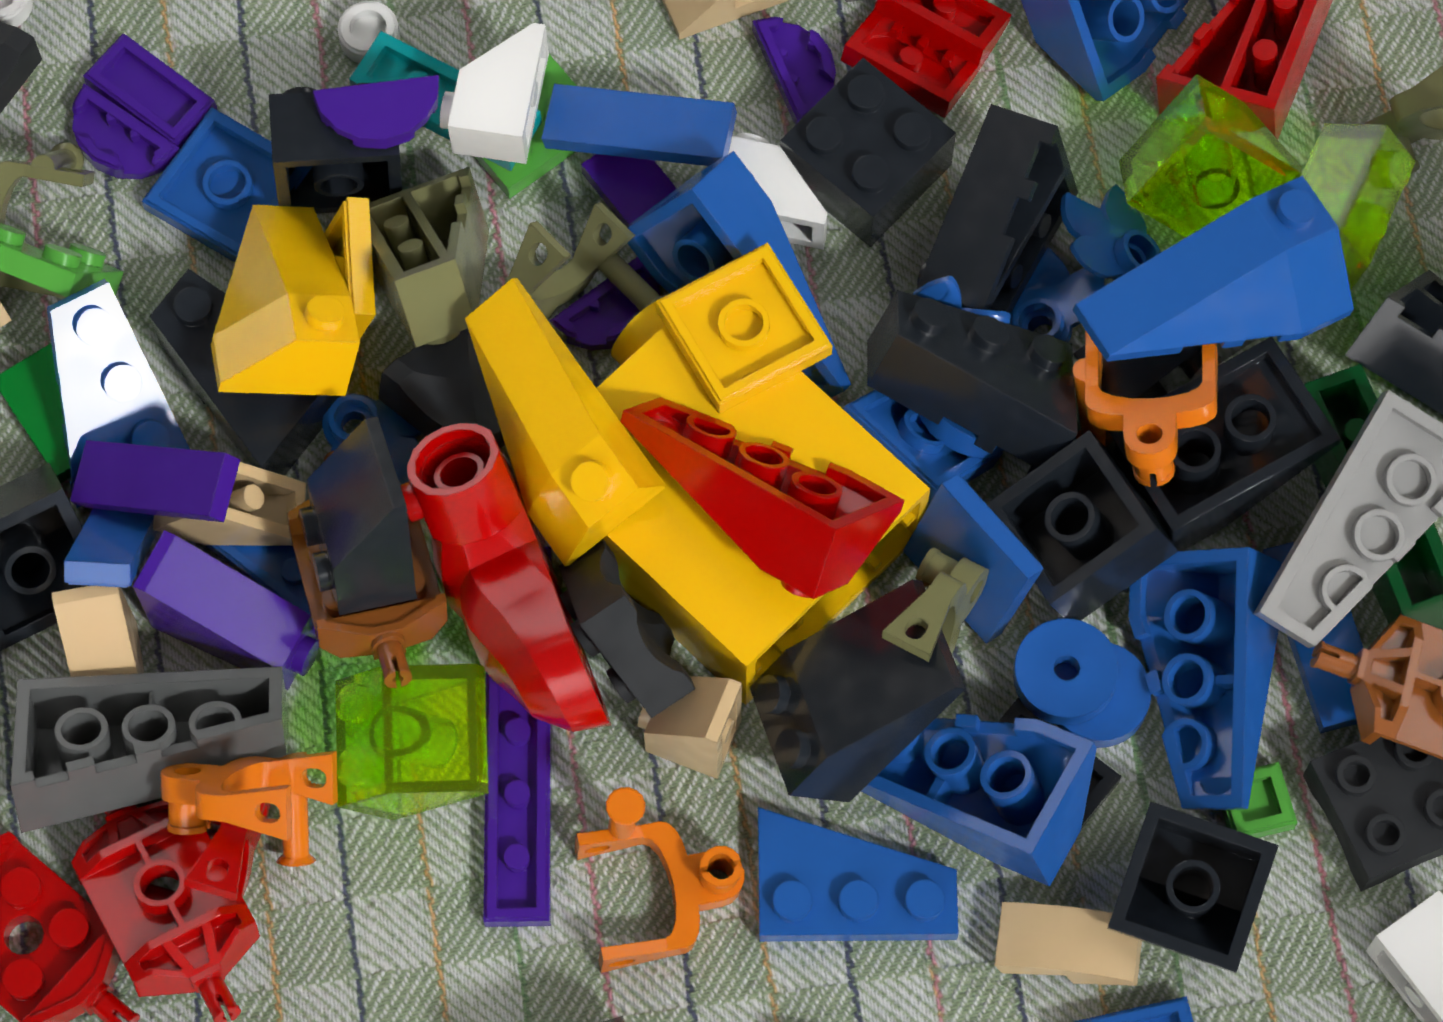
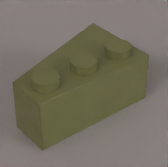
(431, 254)

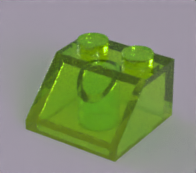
(1203, 159)
(1359, 180)
(412, 742)

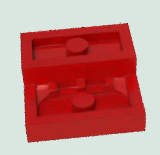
(928, 45)

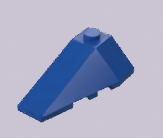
(1102, 40)
(713, 222)
(1245, 276)
(1208, 667)
(995, 789)

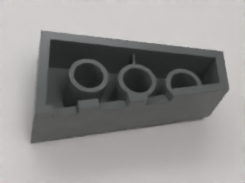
(106, 737)

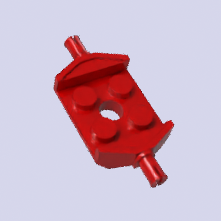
(171, 942)
(75, 958)

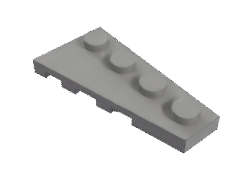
(1363, 522)

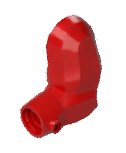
(500, 576)

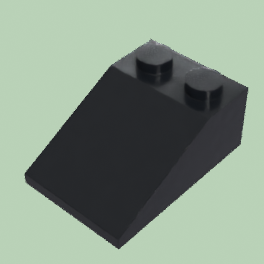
(1254, 445)
(851, 699)

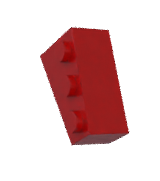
(1252, 53)

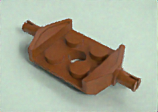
(379, 630)
(1394, 684)

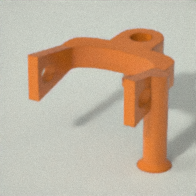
(1147, 423)
(234, 796)
(688, 877)

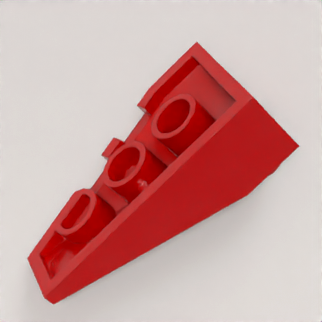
(783, 515)

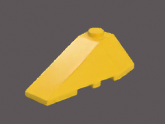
(285, 311)
(562, 438)

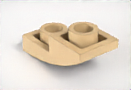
(1065, 942)

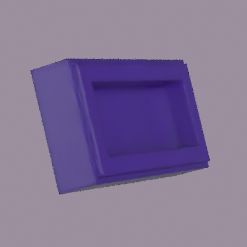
(149, 90)

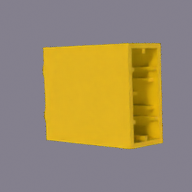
(682, 560)

